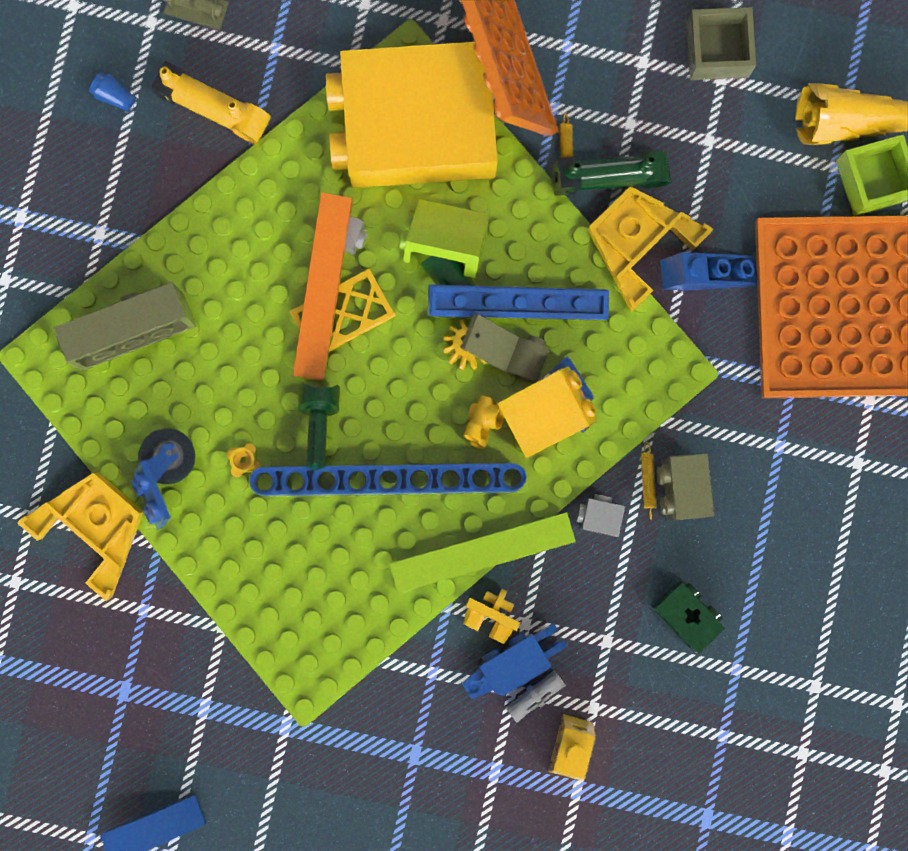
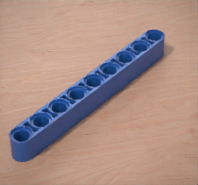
(374, 472)

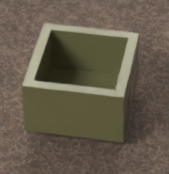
(721, 43)
(685, 487)

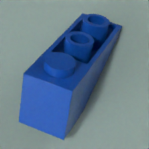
(707, 271)

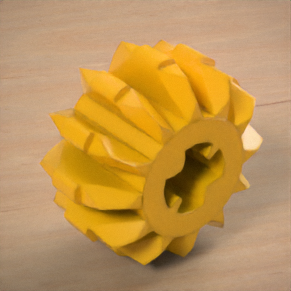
(455, 348)

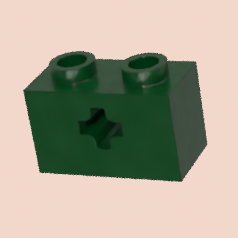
(695, 634)

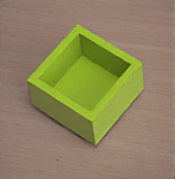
(875, 175)

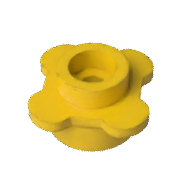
(236, 455)

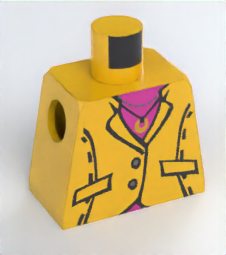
(572, 748)

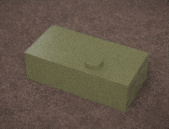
(125, 326)

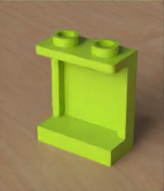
(446, 234)

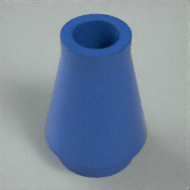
(110, 91)

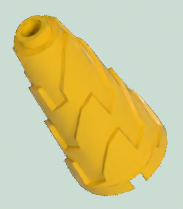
(846, 114)

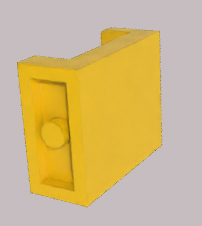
(548, 411)

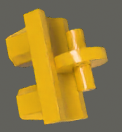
(477, 611)

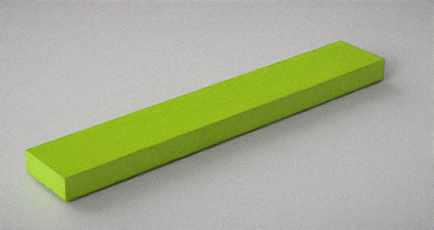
(482, 552)

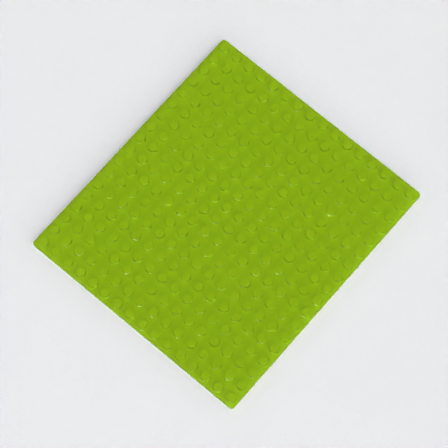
(310, 577)

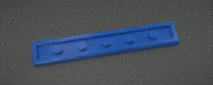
(518, 302)

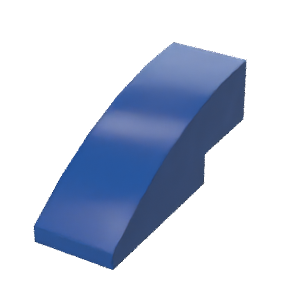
(155, 827)

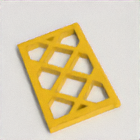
(366, 324)

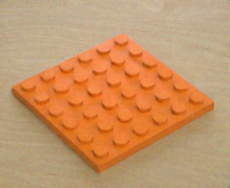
(833, 306)

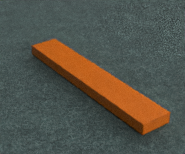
(322, 286)

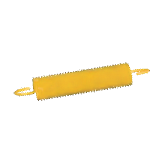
(566, 139)
(648, 480)

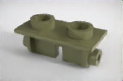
(203, 12)

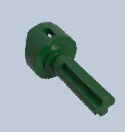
(317, 404)

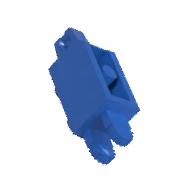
(513, 665)

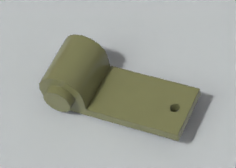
(504, 350)

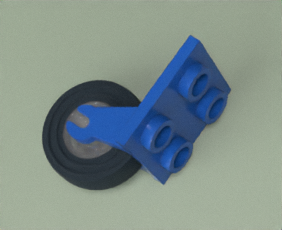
(164, 459)

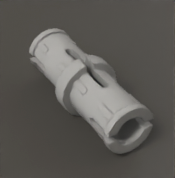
(535, 696)

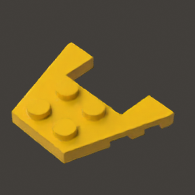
(631, 230)
(100, 518)

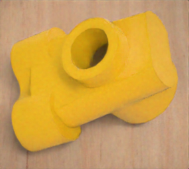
(482, 417)

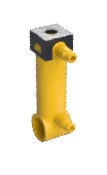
(241, 118)

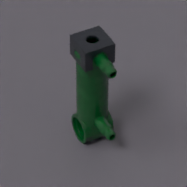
(645, 170)

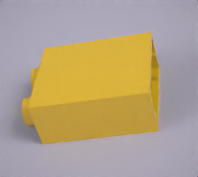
(413, 115)

